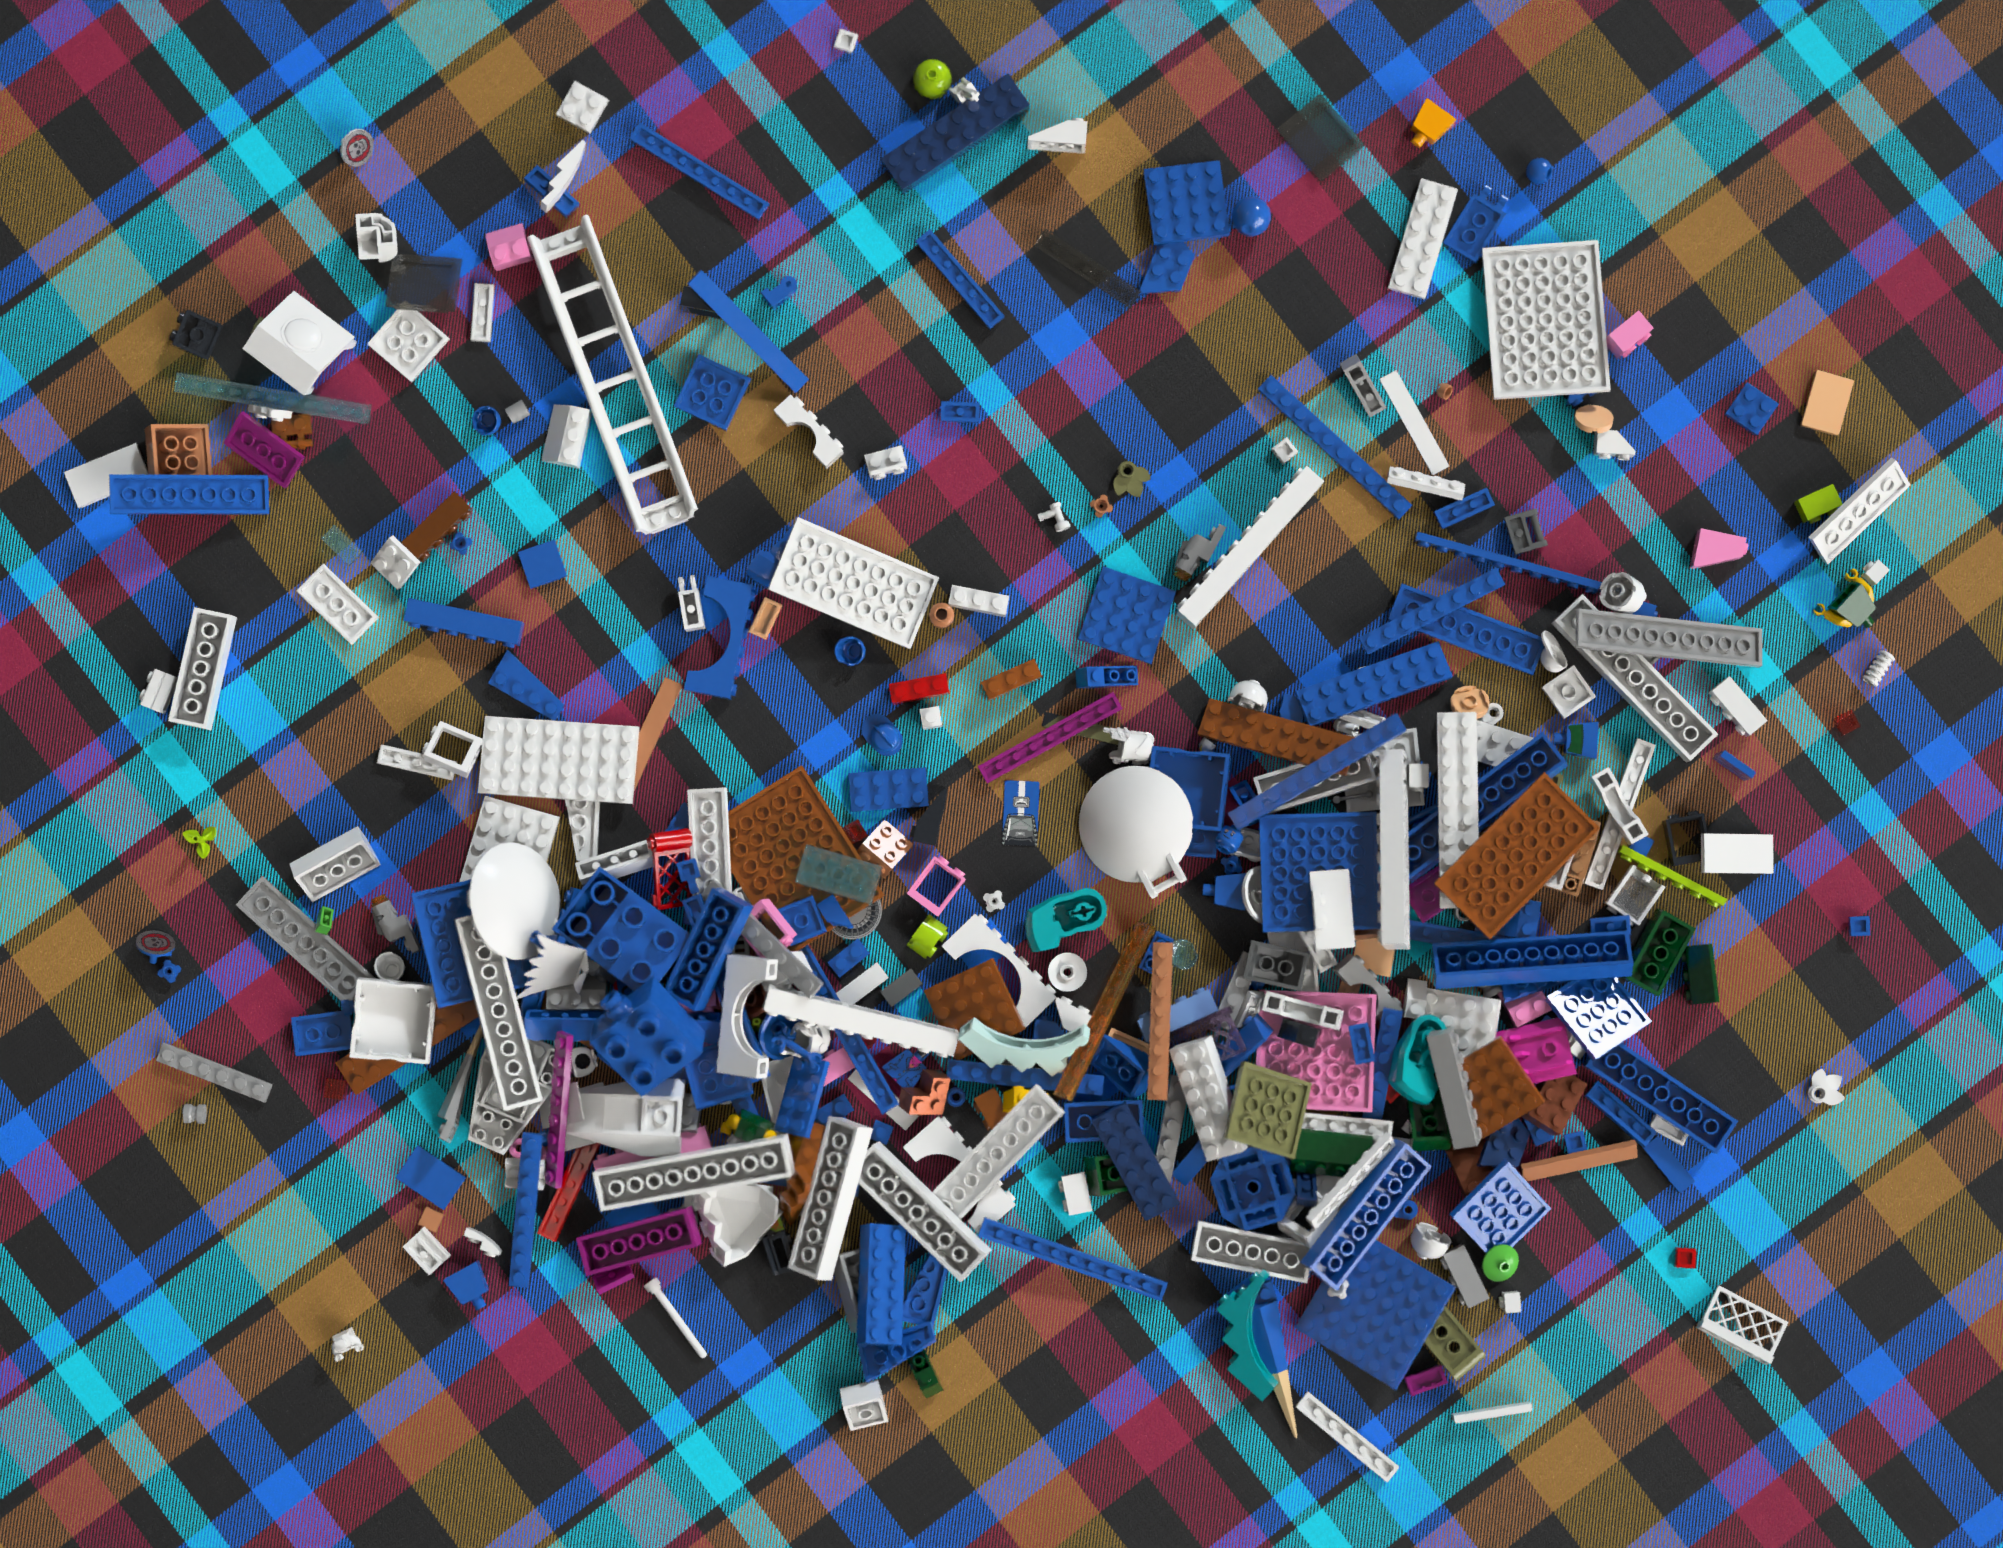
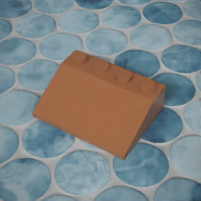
(178, 449)

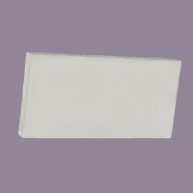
(91, 480)
(337, 604)
(1737, 853)

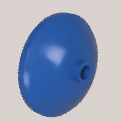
(772, 1027)

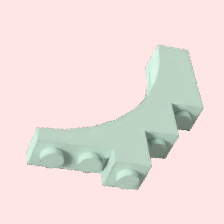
(1022, 1053)

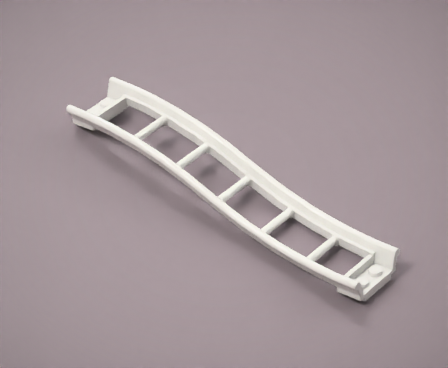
(658, 515)

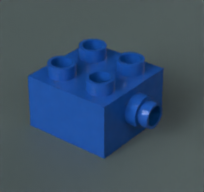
(646, 1035)

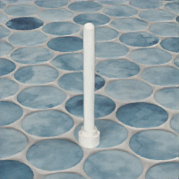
(654, 1287)

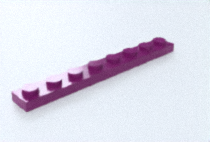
(1050, 737)
(559, 1109)

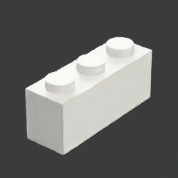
(978, 601)
(1737, 707)

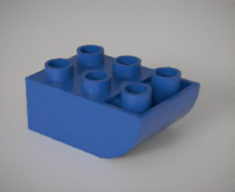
(622, 931)

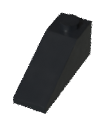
(929, 824)

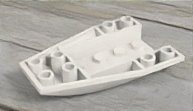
(633, 1123)
(500, 1128)

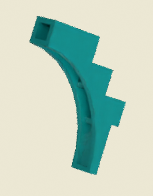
(1246, 1362)

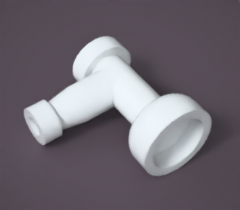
(1055, 510)

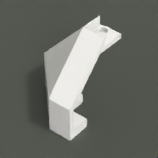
(736, 1219)

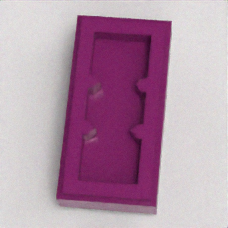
(1425, 1380)

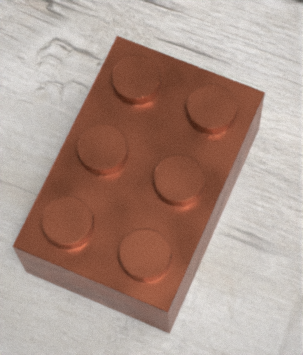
(1560, 1101)

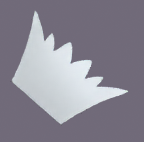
(556, 968)

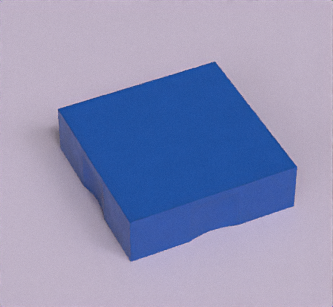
(1203, 780)

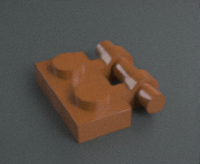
(297, 425)

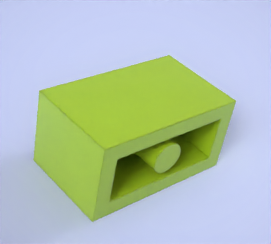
(1818, 503)

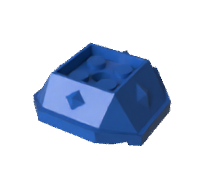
(1247, 1207)

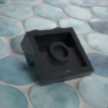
(195, 334)

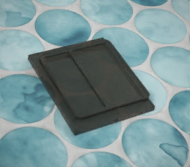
(1320, 137)
(424, 283)

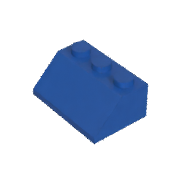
(1253, 1034)

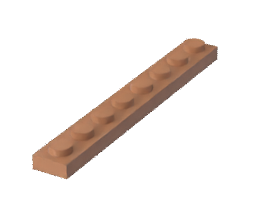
(1160, 1021)

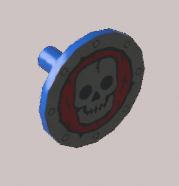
(155, 944)

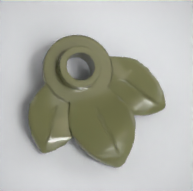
(1130, 482)

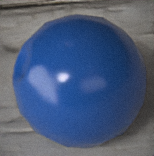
(1251, 216)

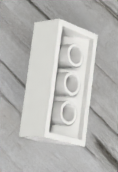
(334, 864)

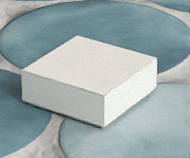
(845, 41)
(1284, 450)

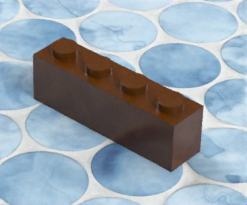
(437, 527)

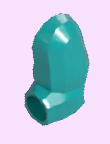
(1063, 917)
(1412, 1061)

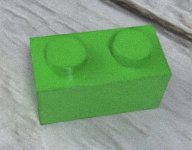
(324, 920)

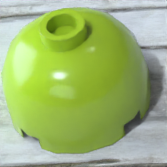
(932, 79)

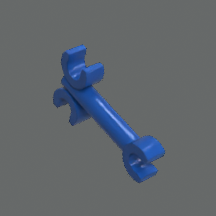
(787, 1040)

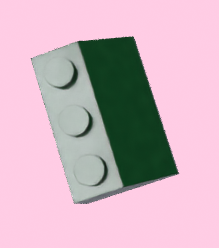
(1699, 974)

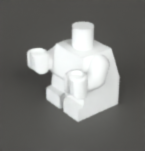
(343, 1342)

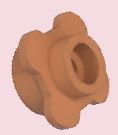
(1106, 506)

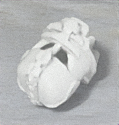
(1132, 746)
(811, 1038)

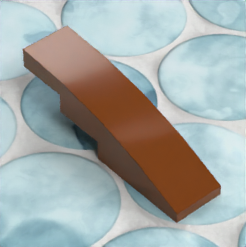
(795, 1196)

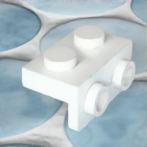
(1250, 846)

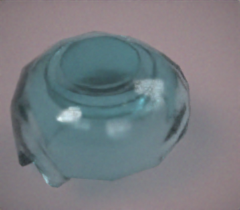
(1183, 954)

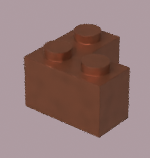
(929, 1097)

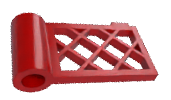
(666, 844)

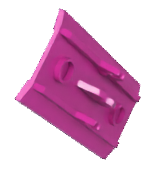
(1541, 1049)

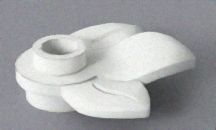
(1827, 1086)

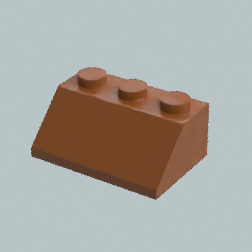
(806, 1150)

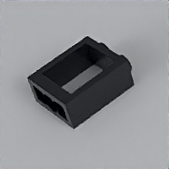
(694, 304)
(1672, 819)

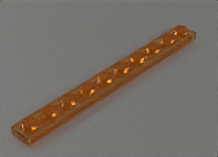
(1105, 1010)

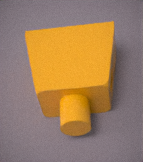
(1431, 124)

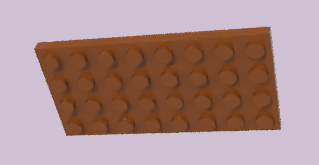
(1516, 855)

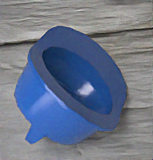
(882, 734)

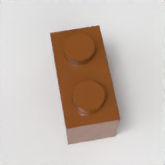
(991, 1107)

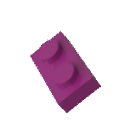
(609, 1279)

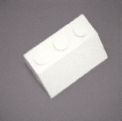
(566, 435)

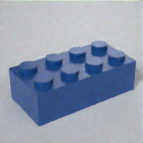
(1079, 1115)

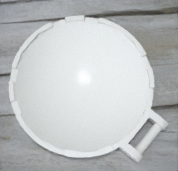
(1137, 826)
(512, 898)

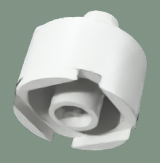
(1622, 593)

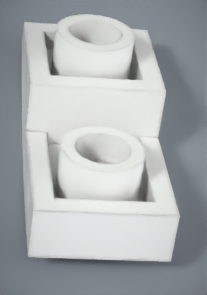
(488, 1245)

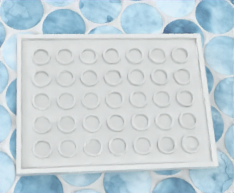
(1546, 319)

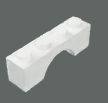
(793, 413)
(1619, 810)
(1303, 1011)

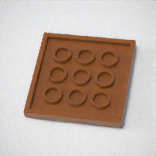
(978, 995)
(1498, 1086)

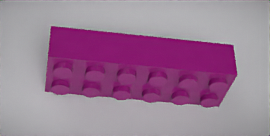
(639, 1240)

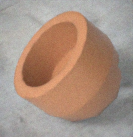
(1444, 391)

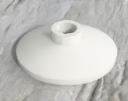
(1077, 975)

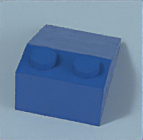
(1523, 923)
(1122, 1066)

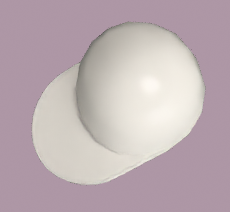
(1552, 655)

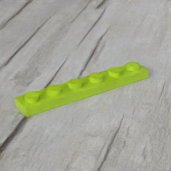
(1665, 873)

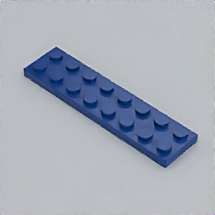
(189, 494)
(1475, 632)
(1373, 684)

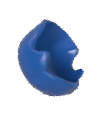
(486, 420)
(850, 651)

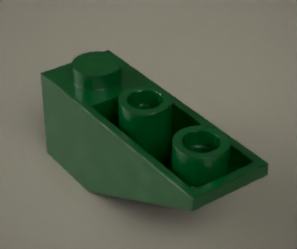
(925, 1374)

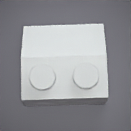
(863, 1405)

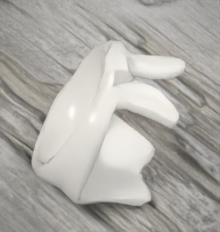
(583, 1072)

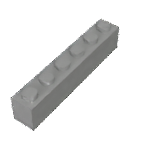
(1453, 1088)

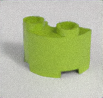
(927, 936)

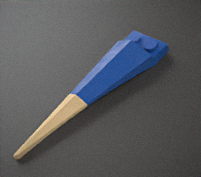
(1270, 1346)

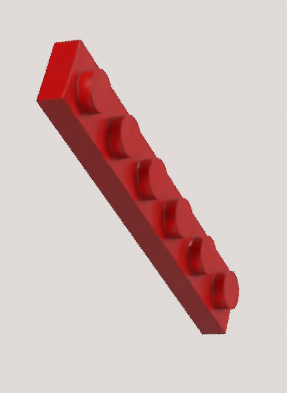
(566, 1196)

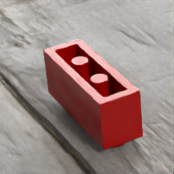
(919, 689)

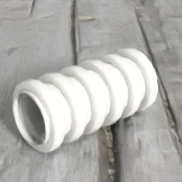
(1878, 668)

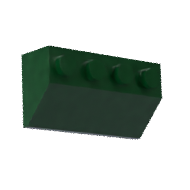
(1659, 951)
(1328, 1152)

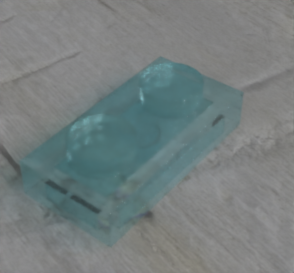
(341, 545)

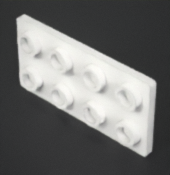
(1332, 909)

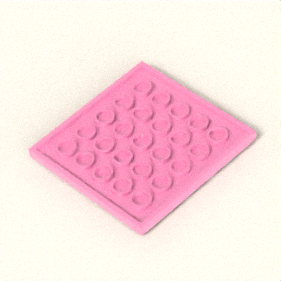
(1331, 1066)

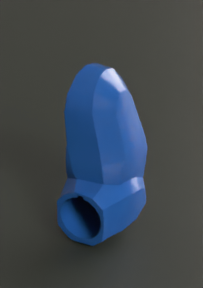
(765, 562)

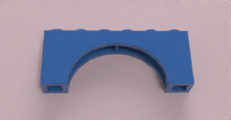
(720, 678)

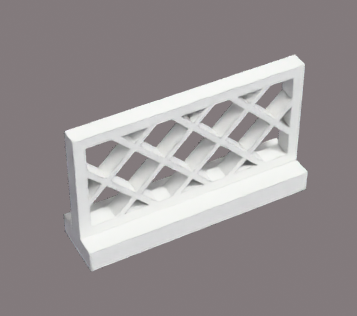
(1734, 1340)

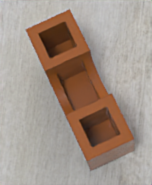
(1011, 679)

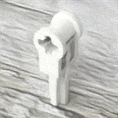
(964, 91)

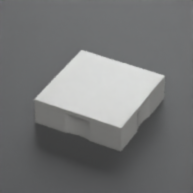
(393, 1020)

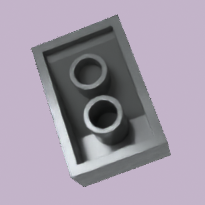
(1276, 965)

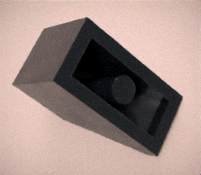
(1299, 1033)

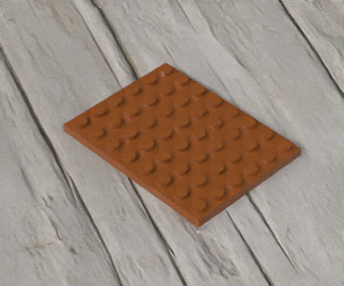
(770, 840)

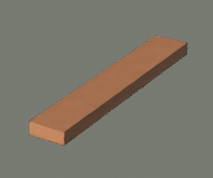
(655, 723)
(1579, 1160)

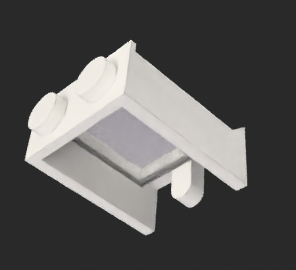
(1634, 895)

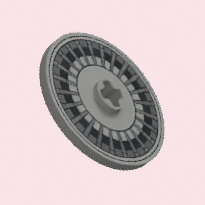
(863, 922)

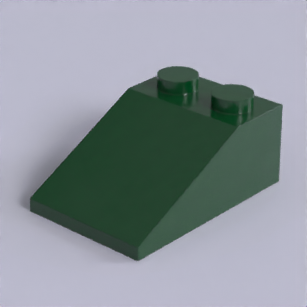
(1428, 1125)
(1103, 1175)

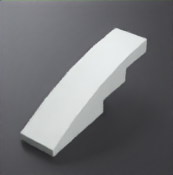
(566, 170)

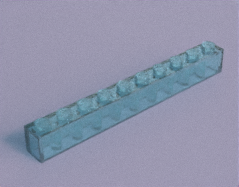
(272, 398)

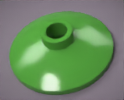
(1494, 1260)

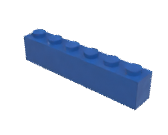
(464, 622)

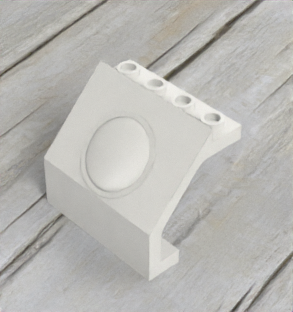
(298, 342)

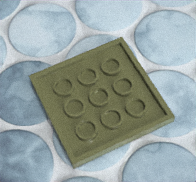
(1267, 1110)

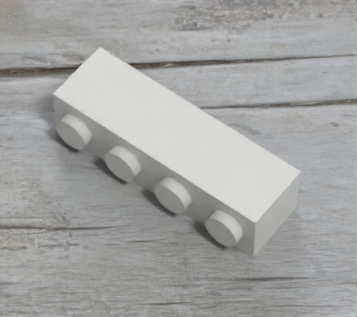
(617, 862)

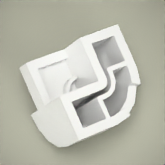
(376, 237)

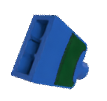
(1579, 740)

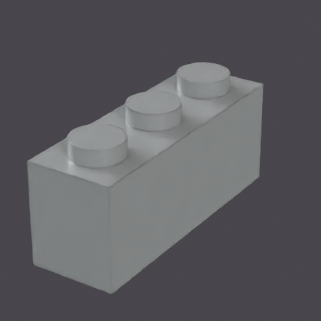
(1464, 1276)

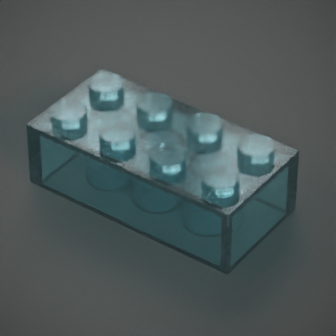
(838, 874)

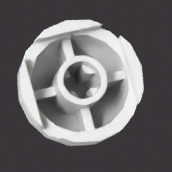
(1249, 695)
(1429, 1242)

